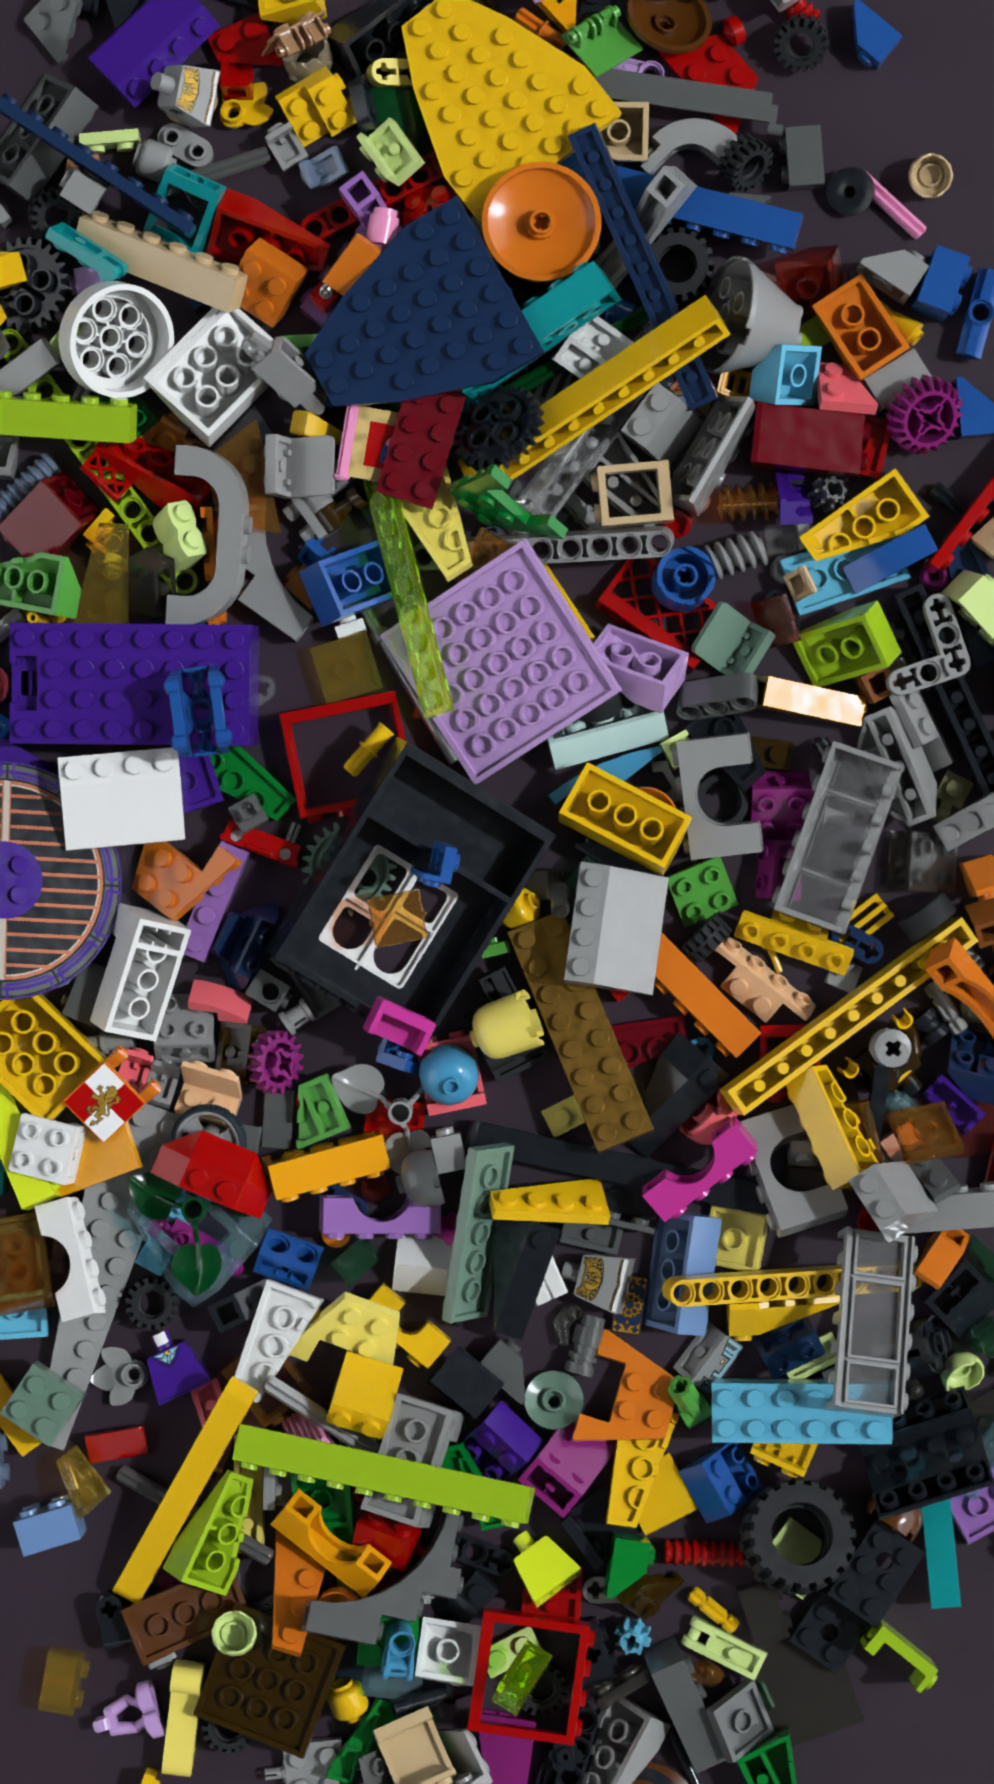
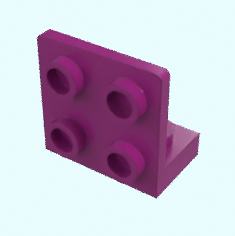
(779, 803)

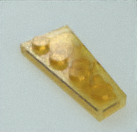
(106, 581)

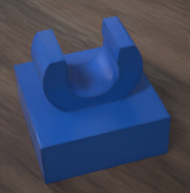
(314, 552)

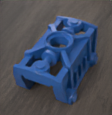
(183, 715)

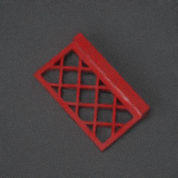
(636, 622)

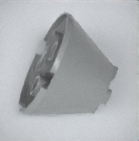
(753, 312)

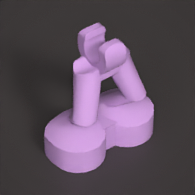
(146, 1701)

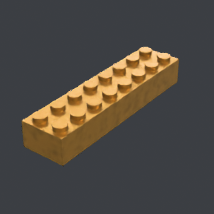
(580, 1036)

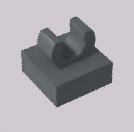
(248, 814)

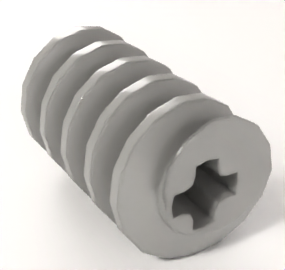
(736, 554)
(901, 1047)

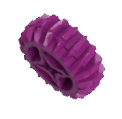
(931, 397)

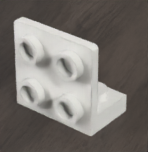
(47, 1149)

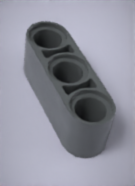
(717, 696)

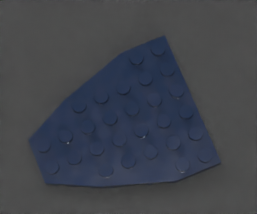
(423, 319)

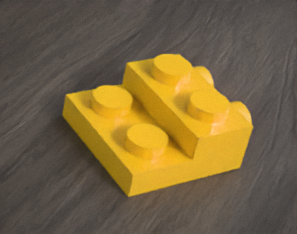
(317, 106)

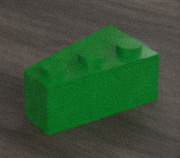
(770, 1760)

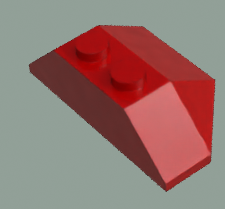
(215, 1171)

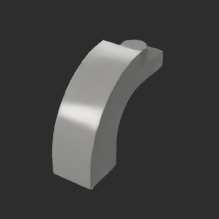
(688, 134)

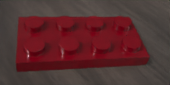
(420, 448)

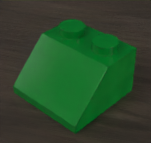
(627, 1561)

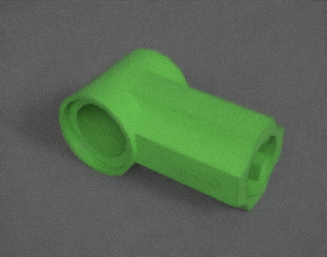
(689, 1402)

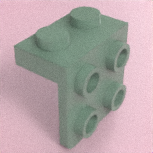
(731, 641)

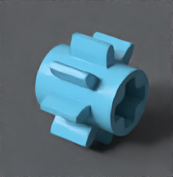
(629, 1643)

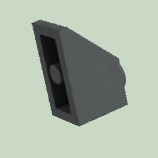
(507, 1364)

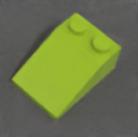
(847, 645)

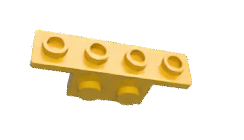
(795, 939)

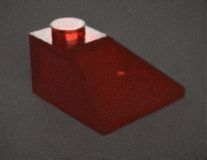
(810, 275)

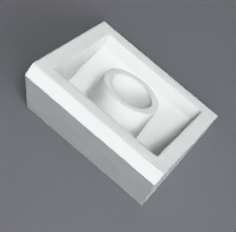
(421, 1265)

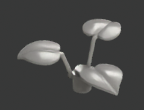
(359, 1090)

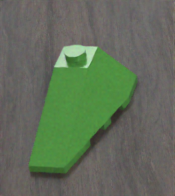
(40, 585)

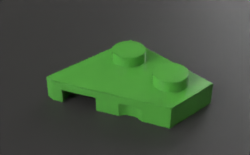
(319, 1111)

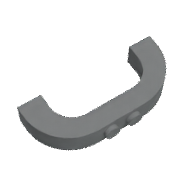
(232, 535)

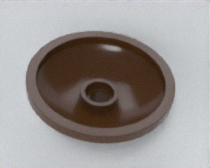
(670, 24)

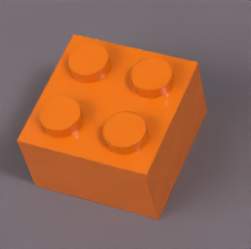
(270, 282)

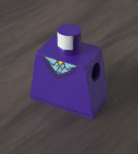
(175, 1368)

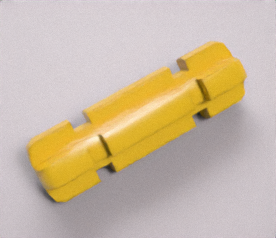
(713, 1610)

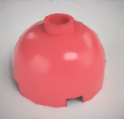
(707, 1119)

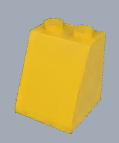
(364, 1395)

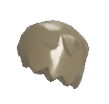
(308, 61)

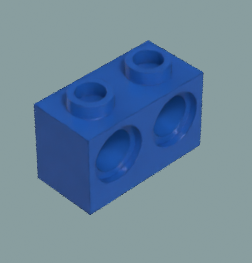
(288, 1259)

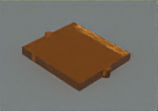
(397, 918)

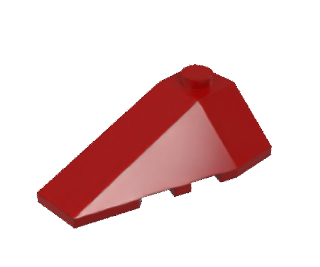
(244, 219)
(153, 473)

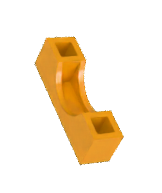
(354, 1565)

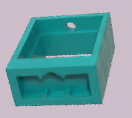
(198, 186)

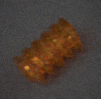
(747, 501)

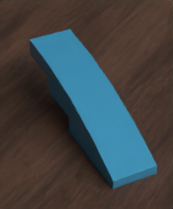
(620, 767)

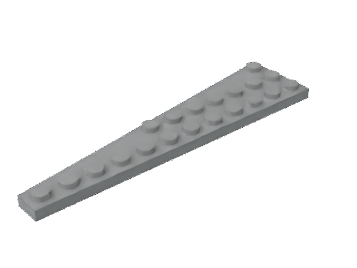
(114, 1249)

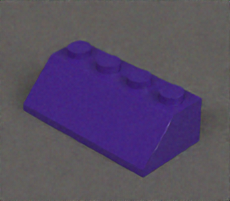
(148, 41)

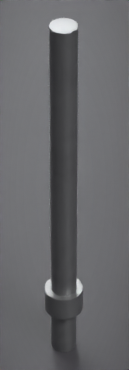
(376, 629)

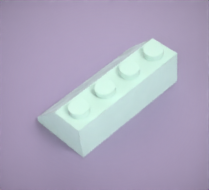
(588, 741)

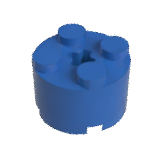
(699, 582)

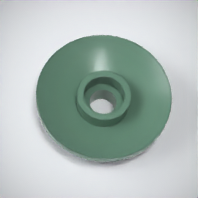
(551, 1385)

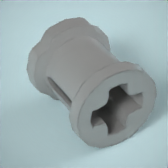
(297, 1016)

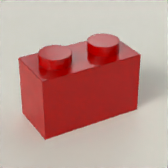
(389, 1537)

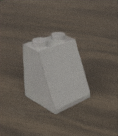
(661, 425)
(893, 1197)

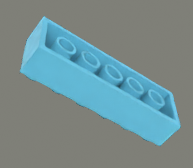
(788, 1414)

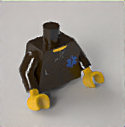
(861, 1066)

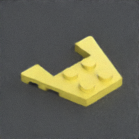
(355, 1326)

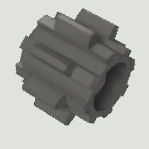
(827, 493)

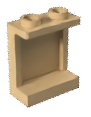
(414, 1750)

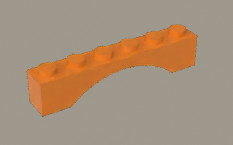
(961, 977)

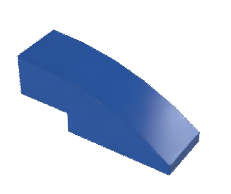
(889, 559)

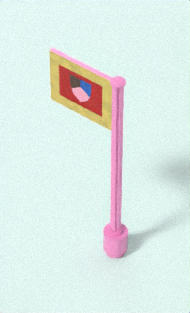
(366, 428)

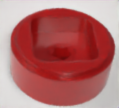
(734, 31)
(681, 524)

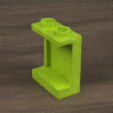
(925, 1673)

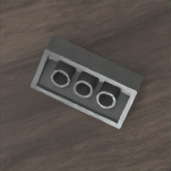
(27, 161)

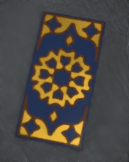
(631, 1318)

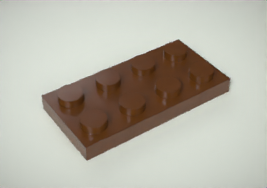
(175, 1618)

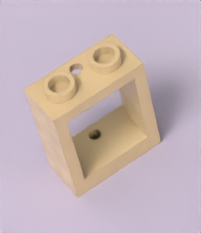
(601, 510)

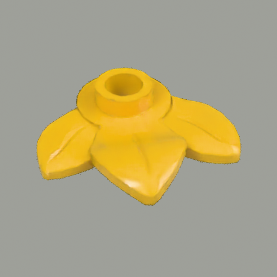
(250, 111)

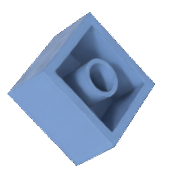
(48, 1525)

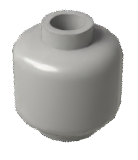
(152, 159)

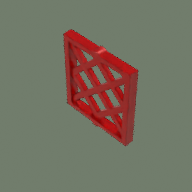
(100, 481)

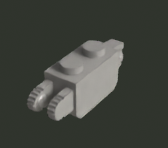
(285, 371)

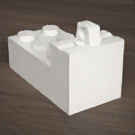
(140, 972)

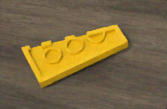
(556, 1202)
(633, 1475)

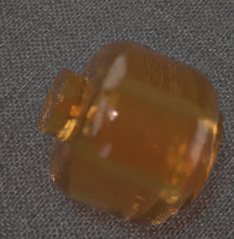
(708, 1672)

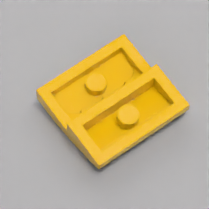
(667, 1499)

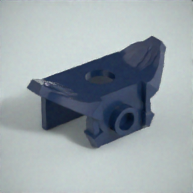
(242, 962)

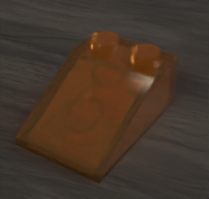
(24, 1266)

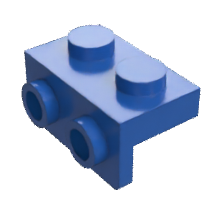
(442, 864)

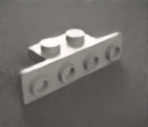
(920, 722)

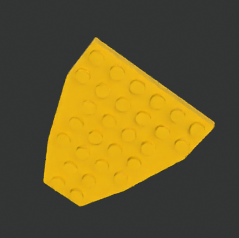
(495, 95)

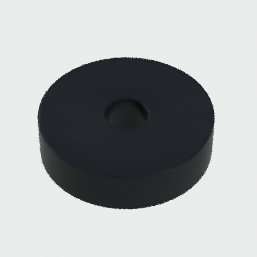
(863, 186)

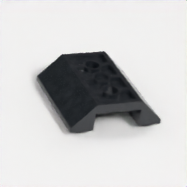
(922, 1447)

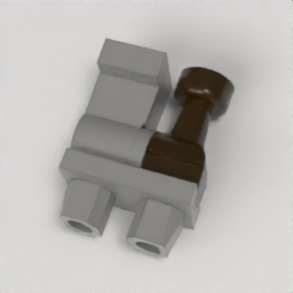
(322, 512)

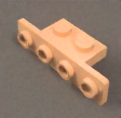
(759, 986)

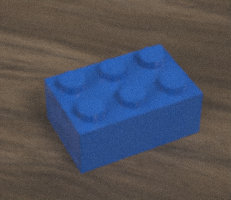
(347, 583)

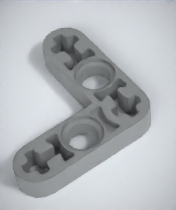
(940, 662)

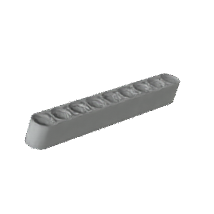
(585, 540)

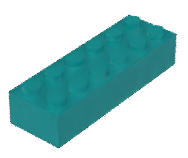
(563, 311)

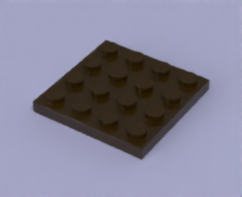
(270, 1691)

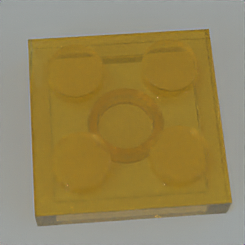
(346, 668)

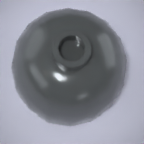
(420, 1179)

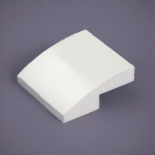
(591, 347)

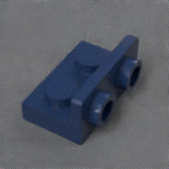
(789, 1347)

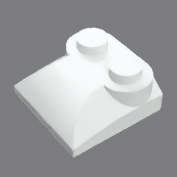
(447, 1651)

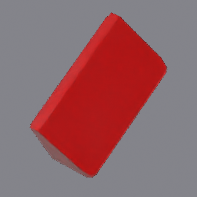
(116, 1443)

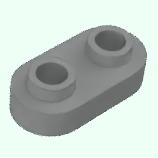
(185, 145)

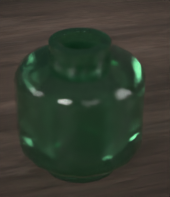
(983, 1337)

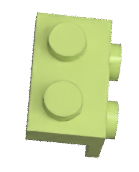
(391, 152)

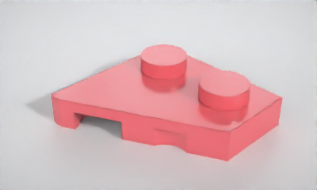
(842, 391)

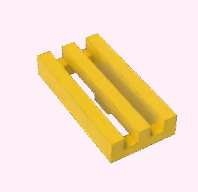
(881, 907)

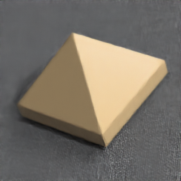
(800, 583)

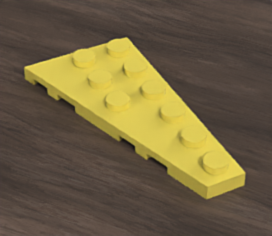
(441, 530)

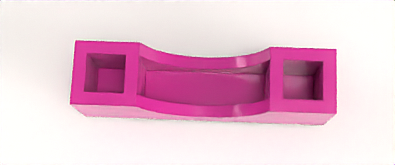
(672, 1192)

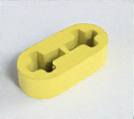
(393, 80)

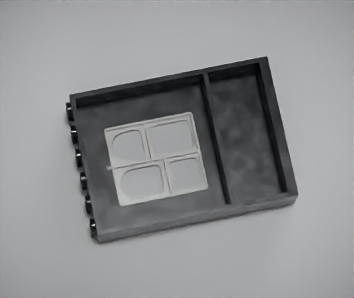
(400, 816)

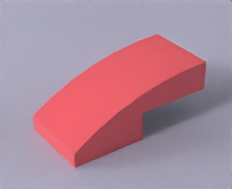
(225, 1001)

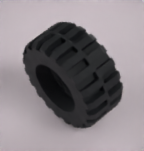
(831, 1520)

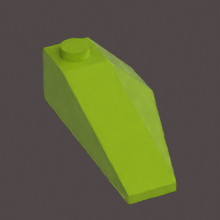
(210, 1542)

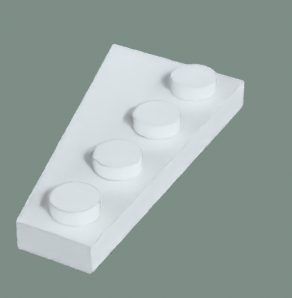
(274, 1332)

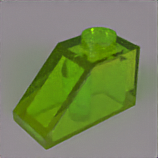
(521, 1678)

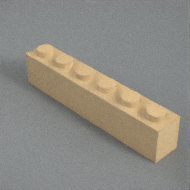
(167, 263)

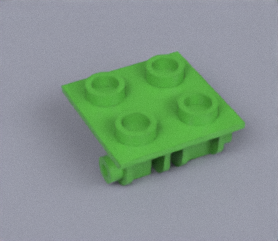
(602, 41)
(702, 891)

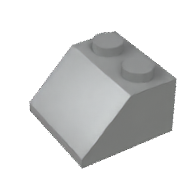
(894, 273)

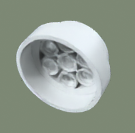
(145, 321)

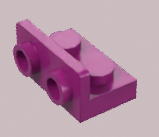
(770, 866)

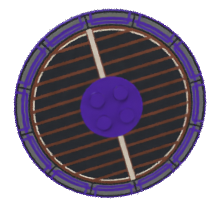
(52, 900)

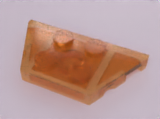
(247, 456)

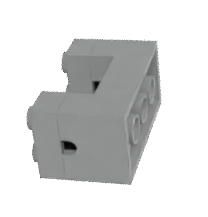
(419, 1434)

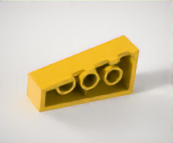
(830, 1126)

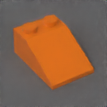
(860, 328)

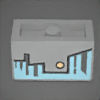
(708, 1357)

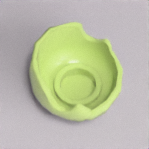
(965, 1371)
(234, 1633)

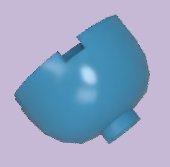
(448, 1074)

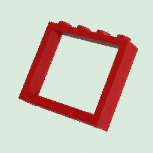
(326, 711)
(582, 1670)

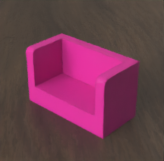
(399, 1025)

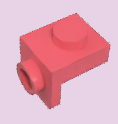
(136, 1067)

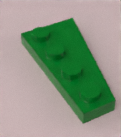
(243, 776)

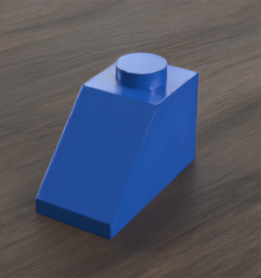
(872, 35)
(977, 411)

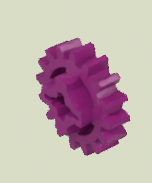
(275, 1062)

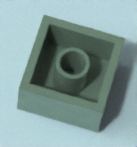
(43, 1403)

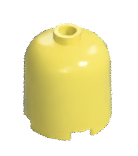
(506, 1026)

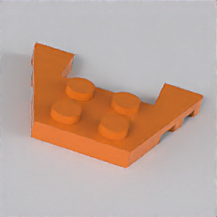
(174, 881)
(641, 1402)

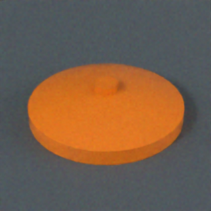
(541, 222)

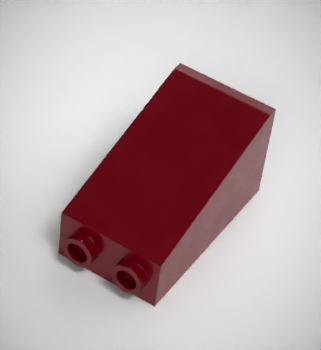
(809, 441)

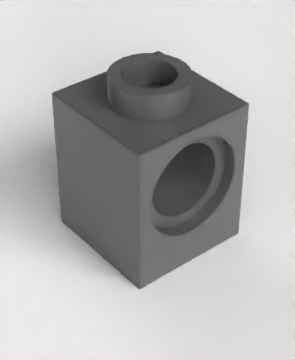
(255, 990)

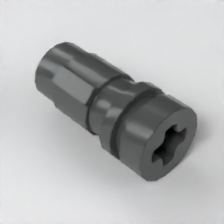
(587, 1341)

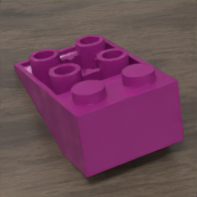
(565, 1468)

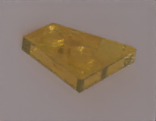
(81, 1481)

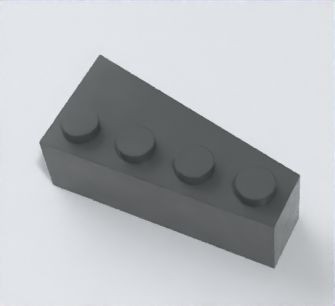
(684, 1702)

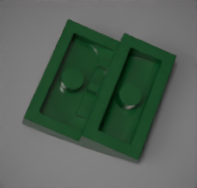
(405, 110)

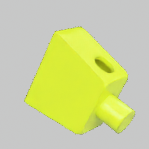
(543, 1567)

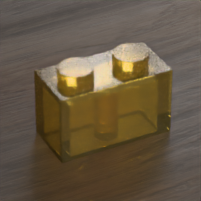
(62, 1681)

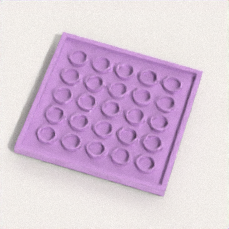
(510, 662)

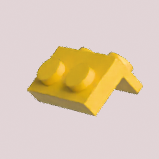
(792, 1457)

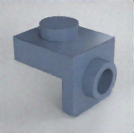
(324, 168)

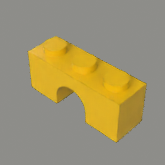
(422, 1345)

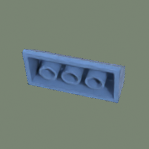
(679, 1249)

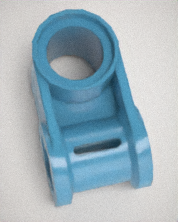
(398, 1657)

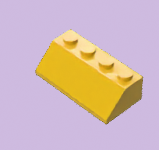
(624, 819)

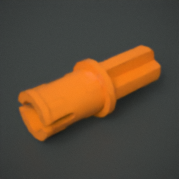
(539, 28)

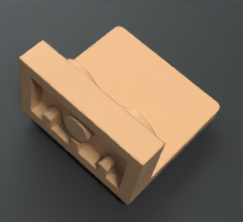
(208, 1086)

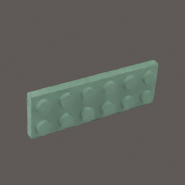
(473, 1245)

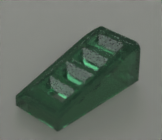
(984, 1256)

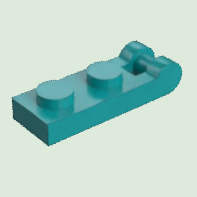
(87, 252)

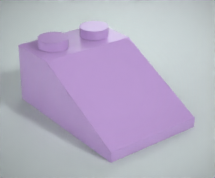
(642, 667)

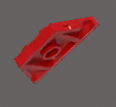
(715, 64)

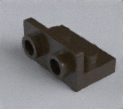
(234, 1047)

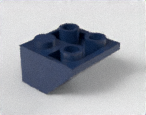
(973, 1064)

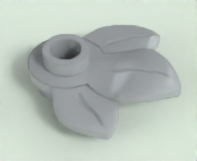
(115, 1375)

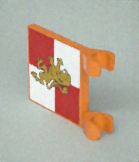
(106, 1099)

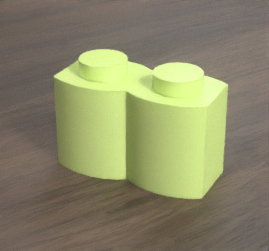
(179, 535)

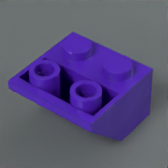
(501, 1442)

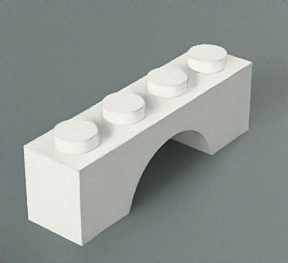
(81, 1293)

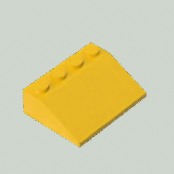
(42, 1055)

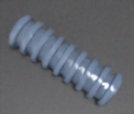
(13, 496)

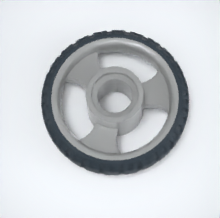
(189, 1123)

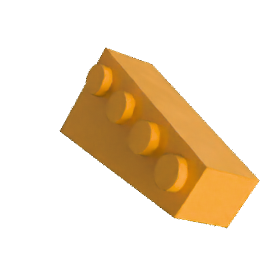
(326, 1165)

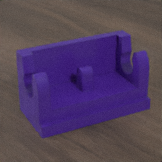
(792, 500)
(961, 1109)

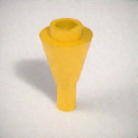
(907, 326)

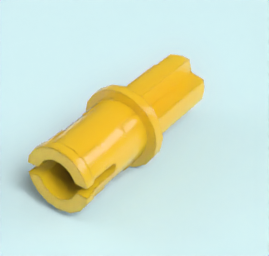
(368, 749)

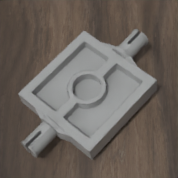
(311, 1768)

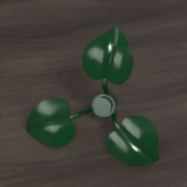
(193, 1266)

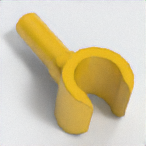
(775, 960)

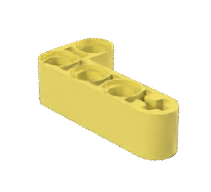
(181, 1724)

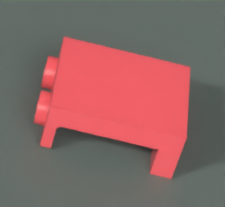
(478, 1097)

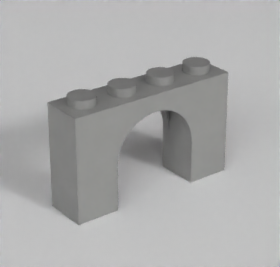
(705, 836)
(788, 1209)

